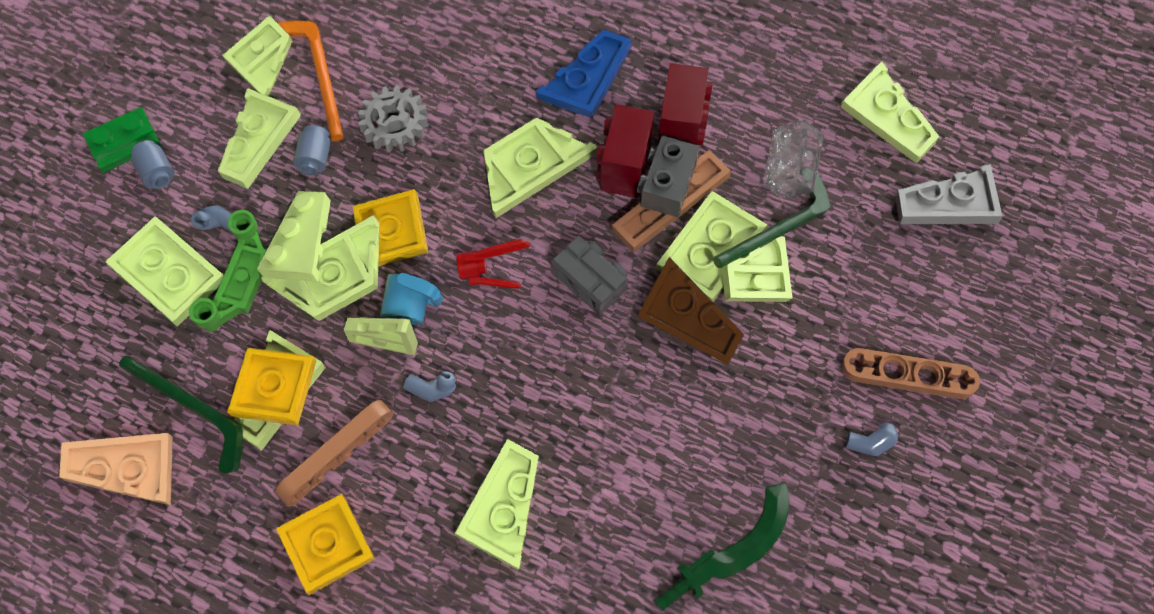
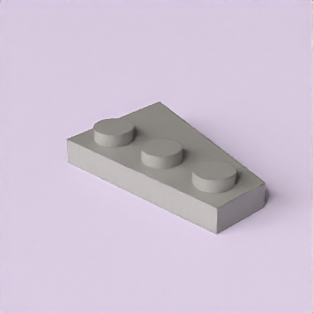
(958, 200)

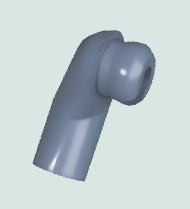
(211, 218)
(432, 390)

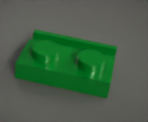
(114, 140)

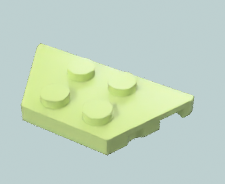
(531, 161)
(345, 275)

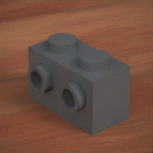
(668, 176)

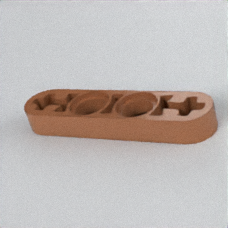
(909, 369)
(333, 453)

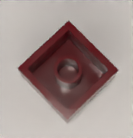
(686, 104)
(624, 150)

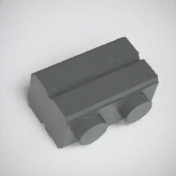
(590, 274)

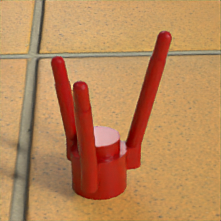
(473, 263)

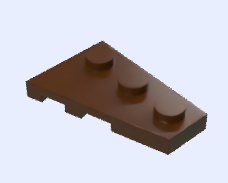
(690, 315)

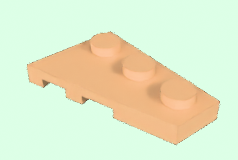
(122, 465)

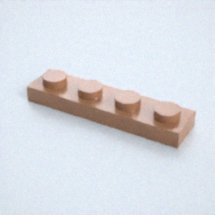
(643, 224)

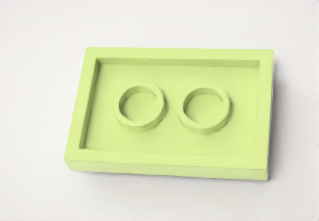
(709, 232)
(165, 270)

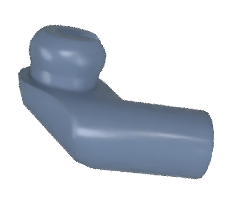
(874, 444)

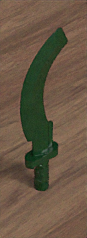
(737, 556)

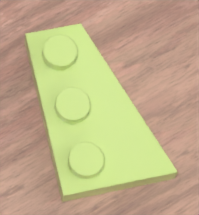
(886, 111)
(297, 241)

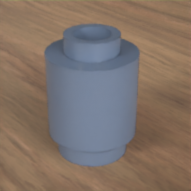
(312, 150)
(151, 165)

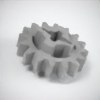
(393, 118)

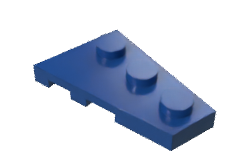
(589, 76)

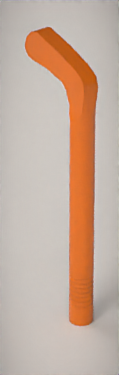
(311, 31)

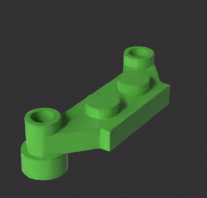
(240, 279)

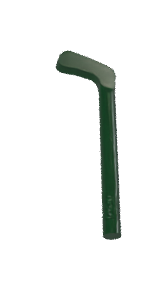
(819, 206)
(229, 427)

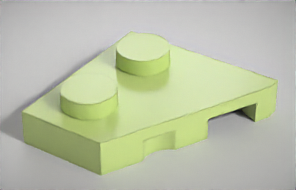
(260, 55)
(759, 275)
(382, 333)

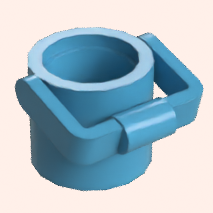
(407, 298)

